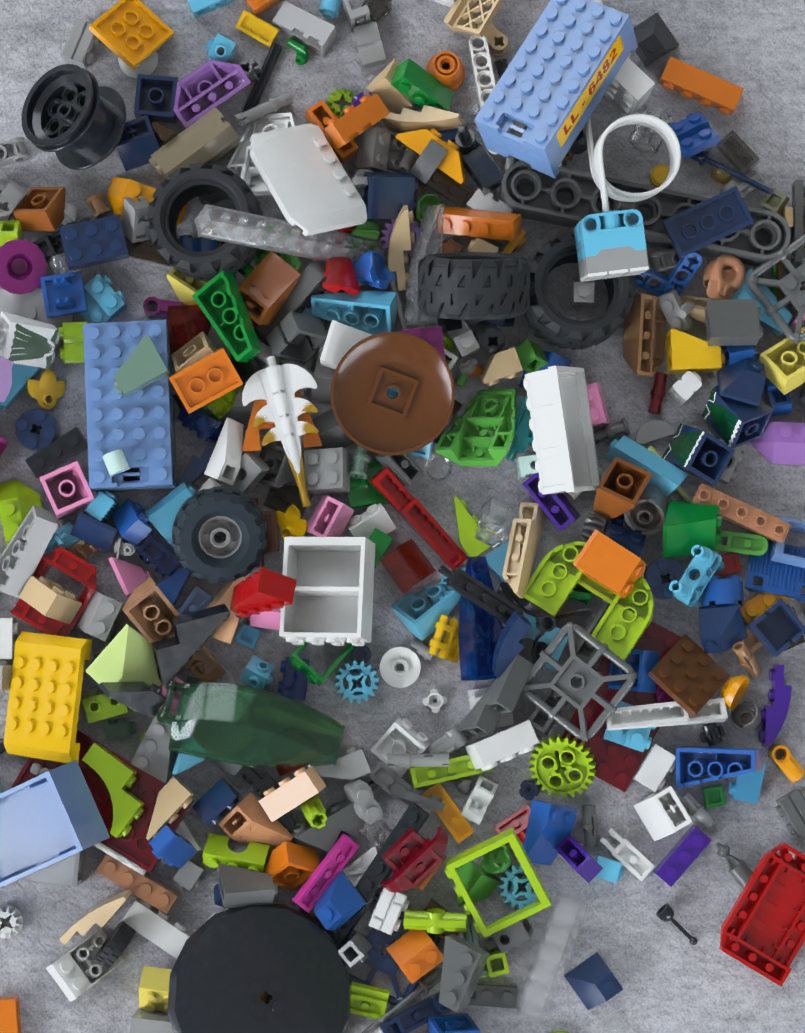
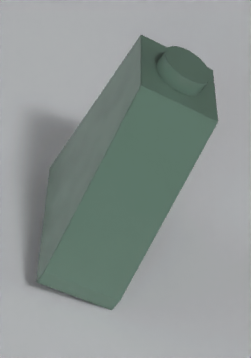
(140, 368)

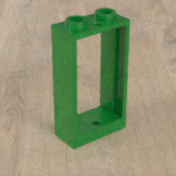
(311, 675)

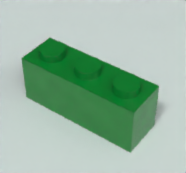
(421, 86)

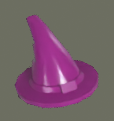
(21, 266)

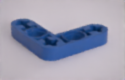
(668, 282)

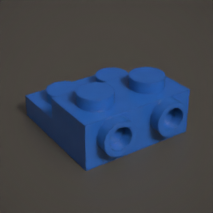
(694, 134)

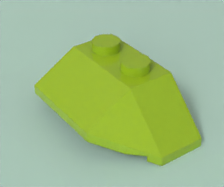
(15, 504)

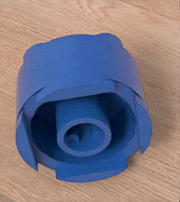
(723, 591)

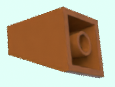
(620, 488)

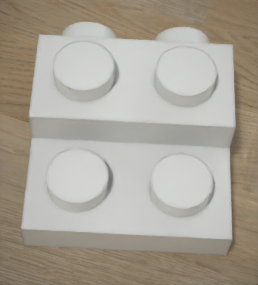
(399, 740)

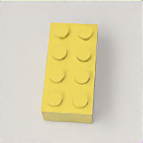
(785, 364)
(154, 989)

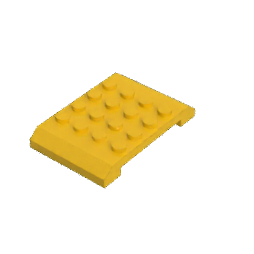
(45, 696)

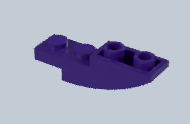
(775, 714)

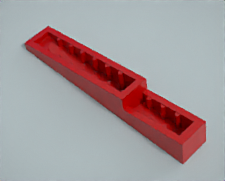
(418, 518)

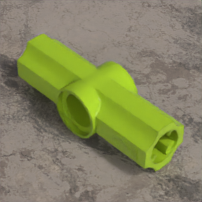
(314, 811)
(435, 921)

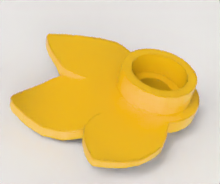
(46, 387)
(291, 522)

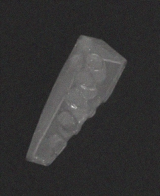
(427, 242)

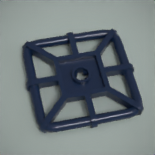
(385, 962)

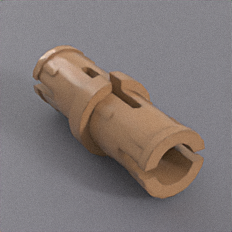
(743, 653)

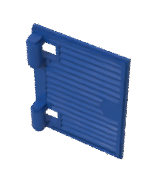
(777, 577)

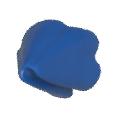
(371, 270)

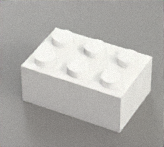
(630, 88)
(502, 746)

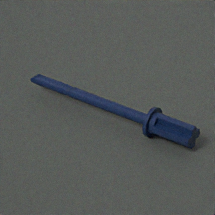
(702, 157)

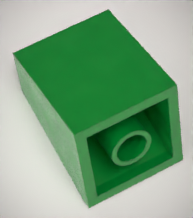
(690, 525)

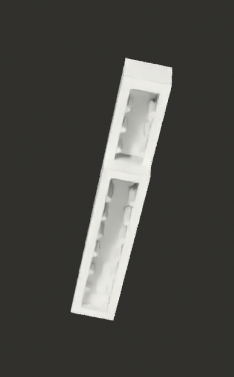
(665, 715)

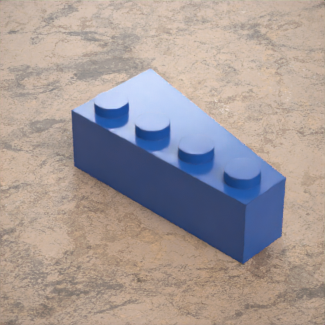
(712, 763)

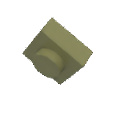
(775, 201)

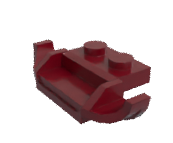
(413, 859)

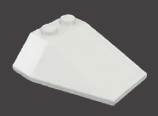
(241, 161)

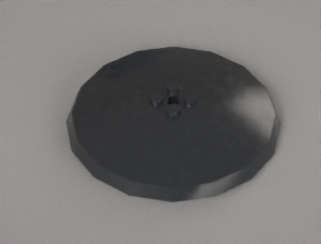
(255, 952)

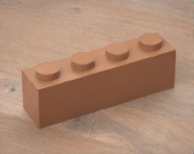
(145, 887)

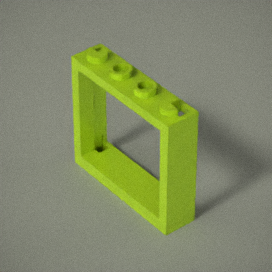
(481, 849)

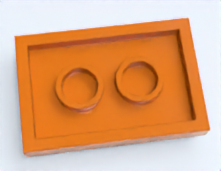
(205, 380)

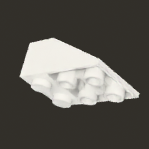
(78, 967)

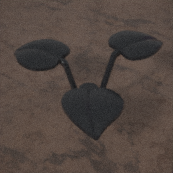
(571, 611)

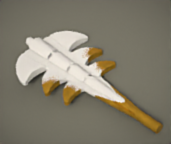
(278, 387)

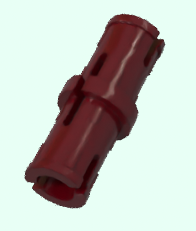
(658, 393)

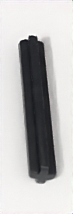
(264, 76)

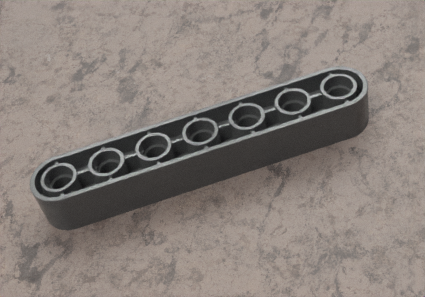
(544, 207)

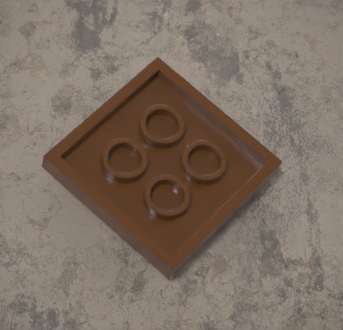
(688, 675)

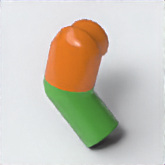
(462, 379)

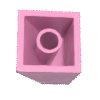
(67, 490)

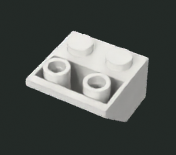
(662, 813)

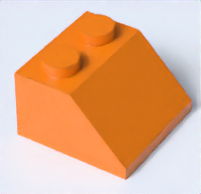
(292, 865)
(415, 954)

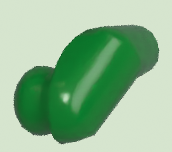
(301, 50)

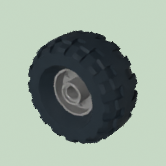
(223, 556)

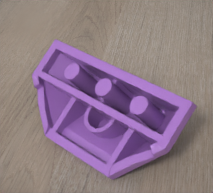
(207, 89)
(782, 443)

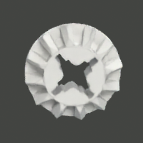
(16, 921)

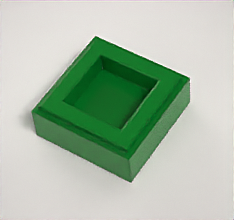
(713, 796)

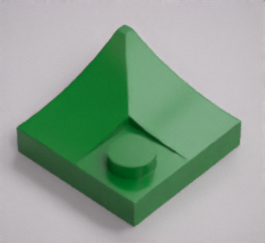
(362, 491)

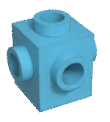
(220, 41)
(257, 673)

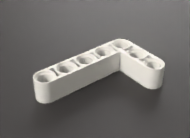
(484, 73)

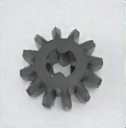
(592, 522)

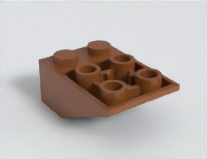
(268, 288)

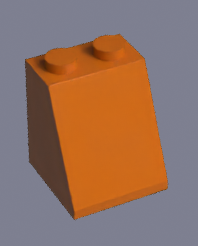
(609, 564)

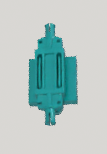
(522, 435)

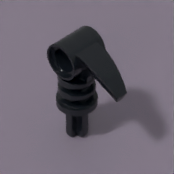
(466, 140)

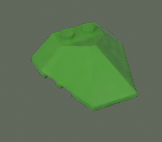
(483, 431)

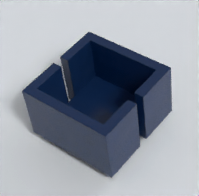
(775, 627)

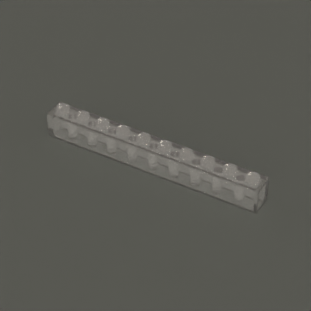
(279, 235)

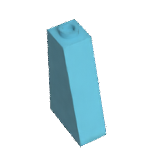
(664, 474)

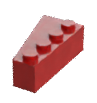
(262, 593)

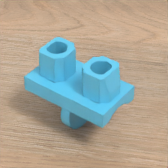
(62, 538)

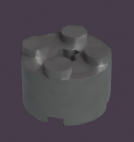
(648, 512)

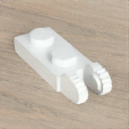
(629, 856)

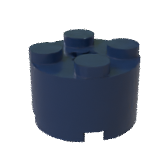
(26, 427)
(660, 568)

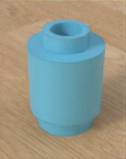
(330, 8)

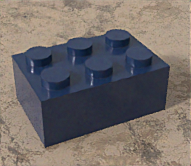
(94, 242)

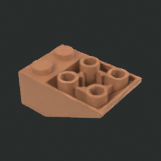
(251, 823)

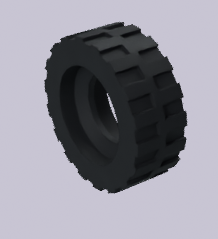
(115, 944)

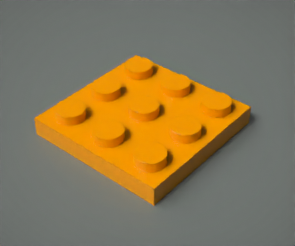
(131, 31)

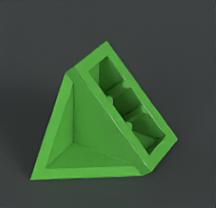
(477, 881)

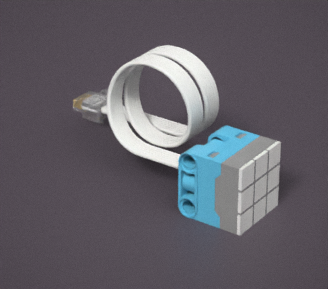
(612, 241)

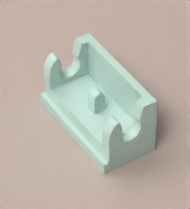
(526, 466)

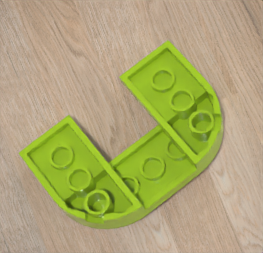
(624, 618)

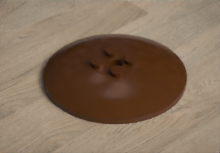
(400, 422)

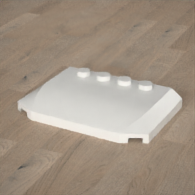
(307, 179)

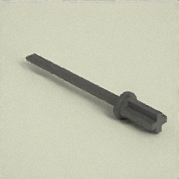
(425, 985)

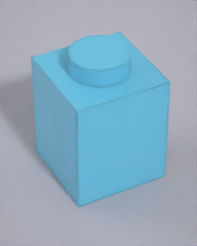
(611, 869)

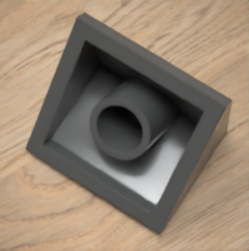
(330, 431)

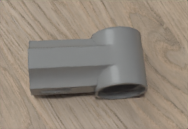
(744, 188)
(450, 741)

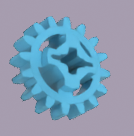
(362, 673)
(513, 892)

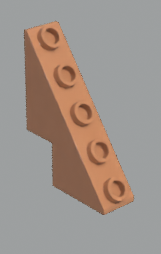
(743, 515)

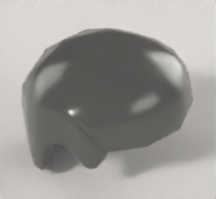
(746, 716)

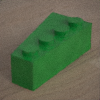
(228, 315)

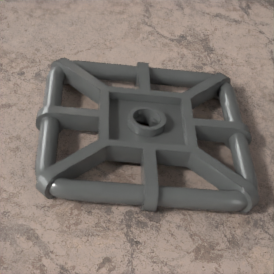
(789, 285)
(591, 680)

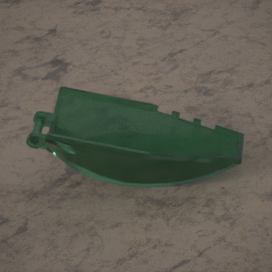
(248, 726)

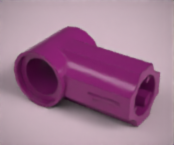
(162, 309)

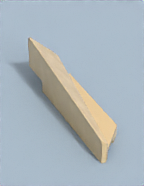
(523, 546)

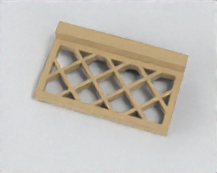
(465, 9)

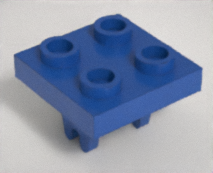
(64, 294)

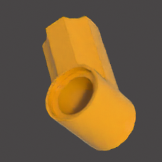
(786, 763)

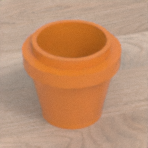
(451, 78)

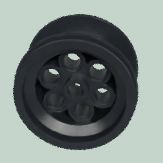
(73, 116)

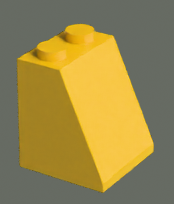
(691, 354)

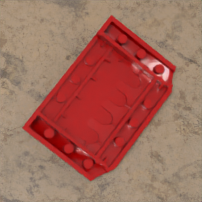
(769, 915)

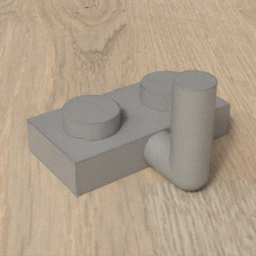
(676, 311)

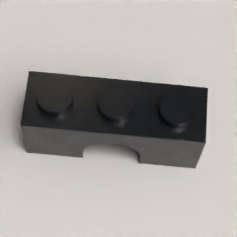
(62, 448)

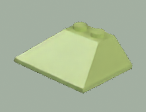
(126, 659)

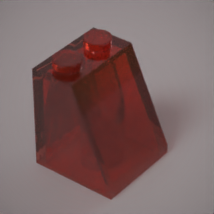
(407, 566)

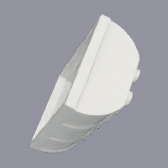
(562, 430)

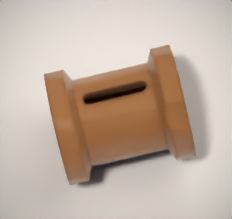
(97, 205)

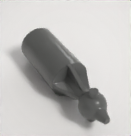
(737, 867)

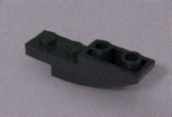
(263, 785)

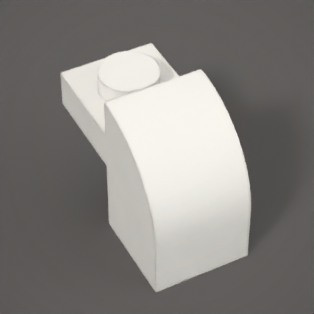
(479, 800)

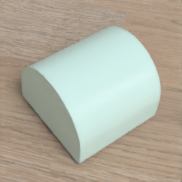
(116, 462)

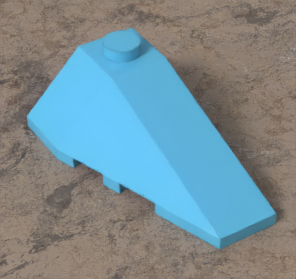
(366, 311)
(423, 609)

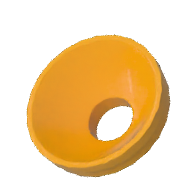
(734, 690)

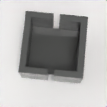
(292, 338)

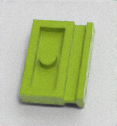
(368, 1000)

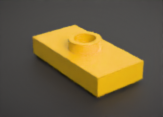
(257, 28)

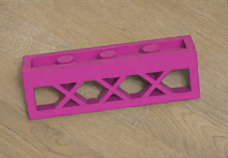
(325, 873)

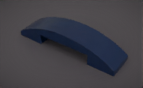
(415, 1016)

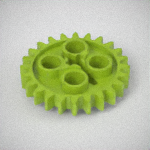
(545, 770)

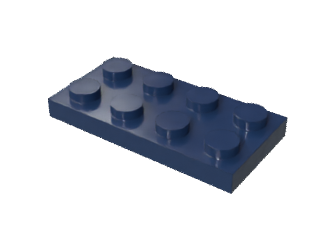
(708, 222)

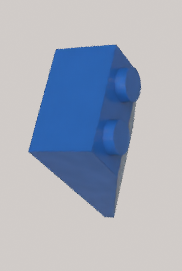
(546, 829)

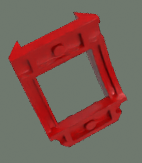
(72, 566)

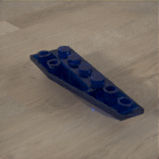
(477, 629)

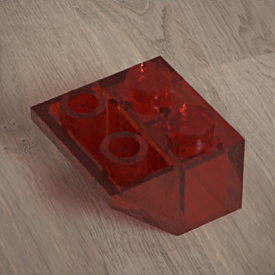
(184, 324)

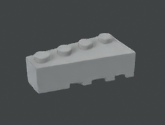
(26, 550)

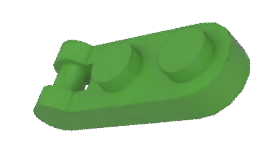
(743, 543)

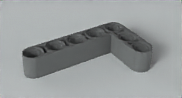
(300, 297)

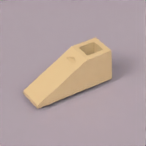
(169, 802)

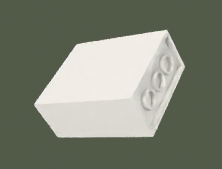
(330, 592)

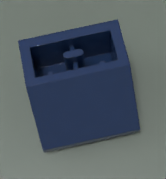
(137, 143)
(623, 535)
(215, 801)

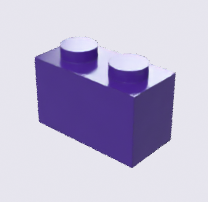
(578, 858)

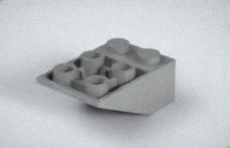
(348, 766)

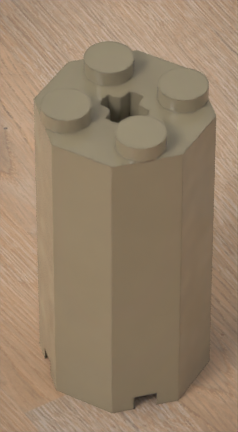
(199, 143)

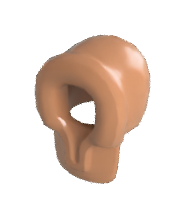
(723, 277)

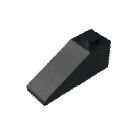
(137, 695)

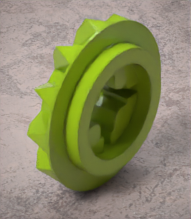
(335, 97)

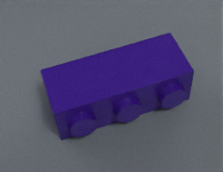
(554, 505)
(682, 855)

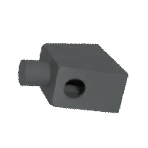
(517, 933)

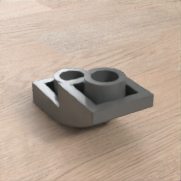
(428, 161)

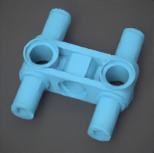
(705, 563)

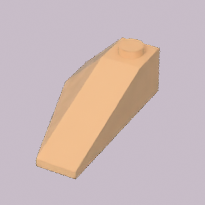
(226, 628)

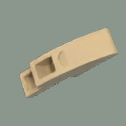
(401, 240)

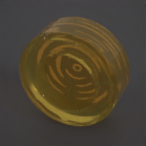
(720, 176)

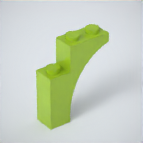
(117, 778)

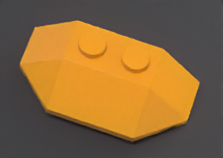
(450, 164)
(123, 187)

